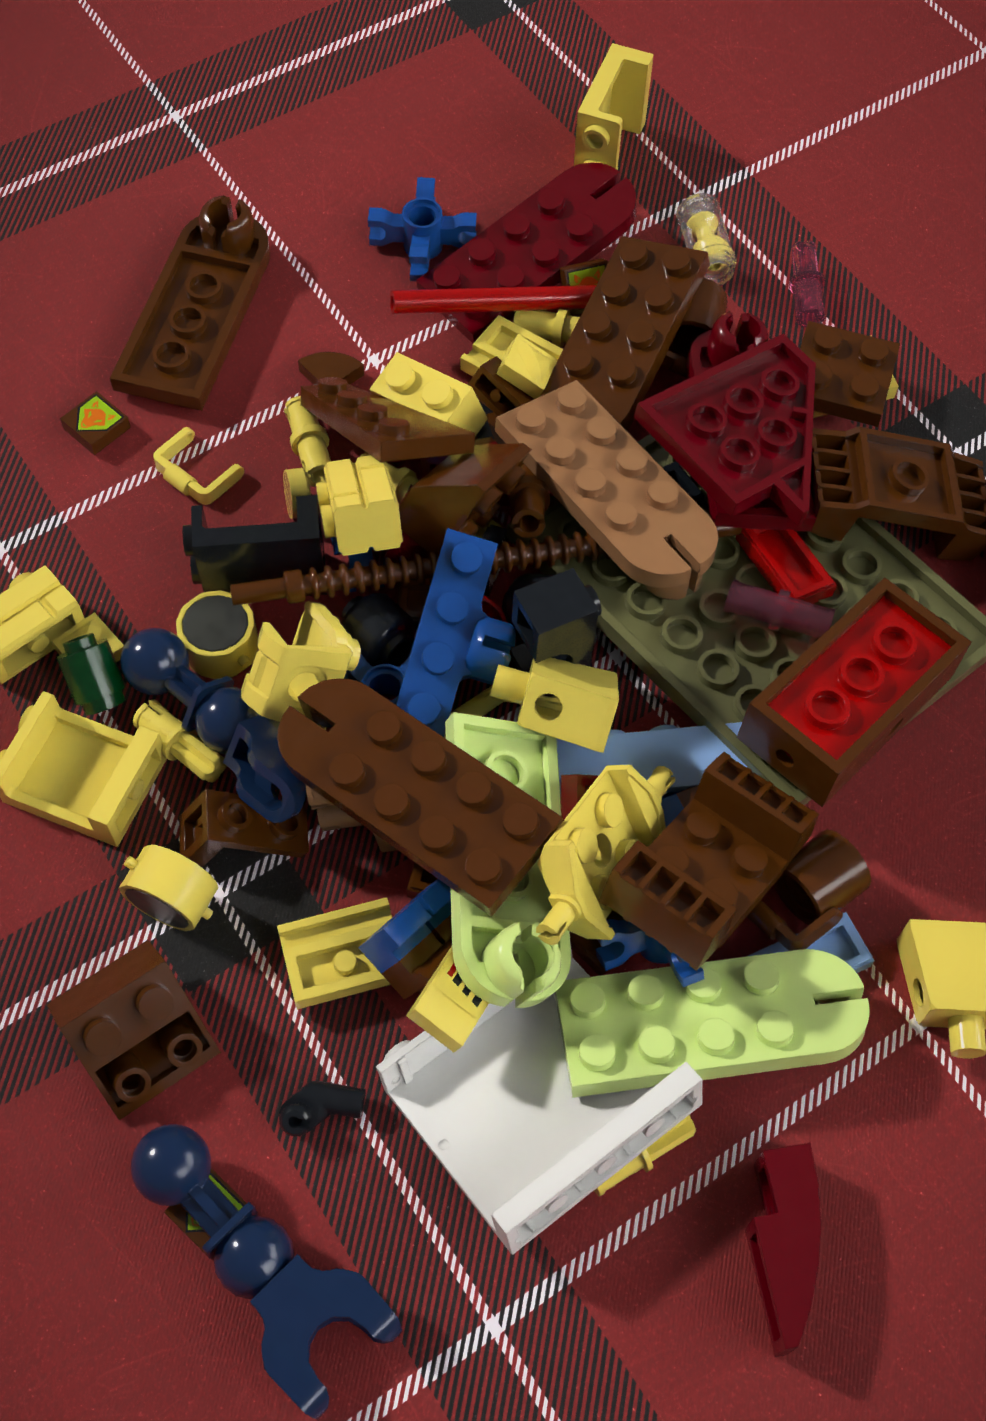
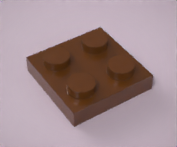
(850, 372)

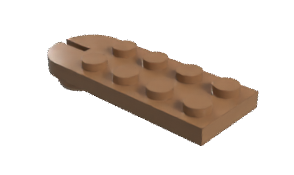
(614, 489)

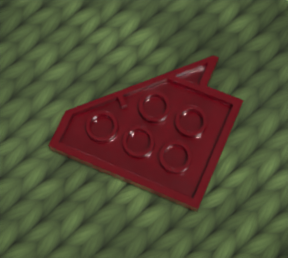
(743, 427)

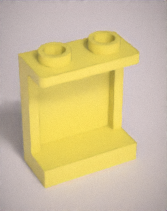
(613, 104)
(79, 770)

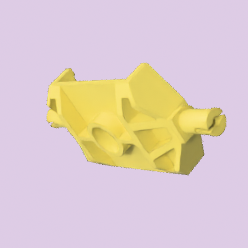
(591, 842)

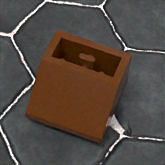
(461, 493)
(133, 1029)

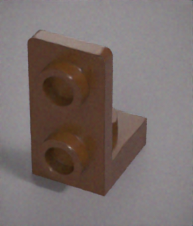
(225, 821)

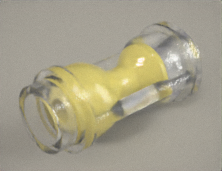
(700, 220)

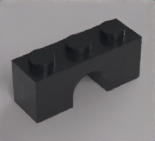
(555, 621)

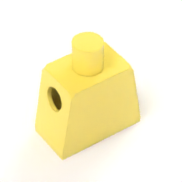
(581, 705)
(948, 979)

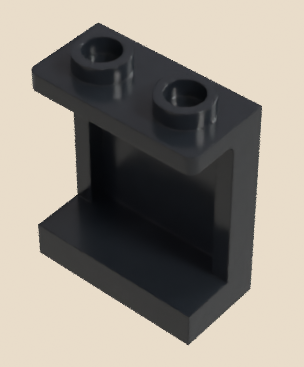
(254, 551)

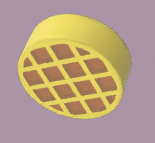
(295, 484)

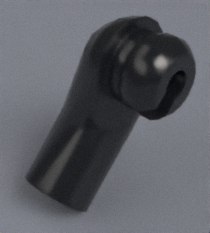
(318, 1101)

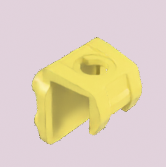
(284, 671)

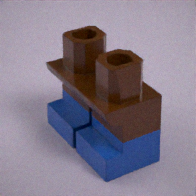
(413, 940)

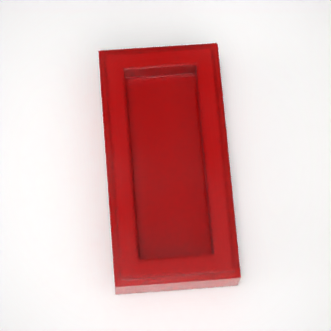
(787, 563)

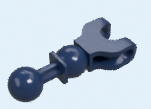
(158, 664)
(259, 1264)

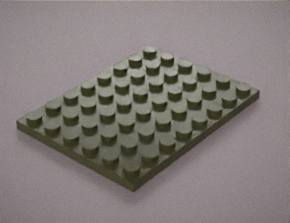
(722, 660)

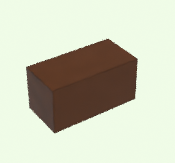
(496, 391)

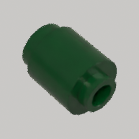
(92, 674)

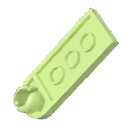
(502, 953)
(735, 1022)

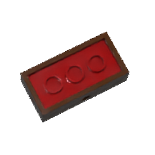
(852, 691)

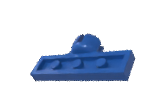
(454, 633)

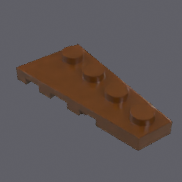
(381, 425)

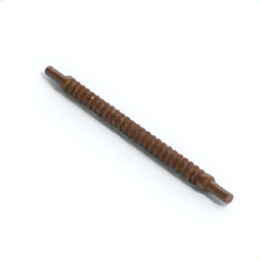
(295, 585)

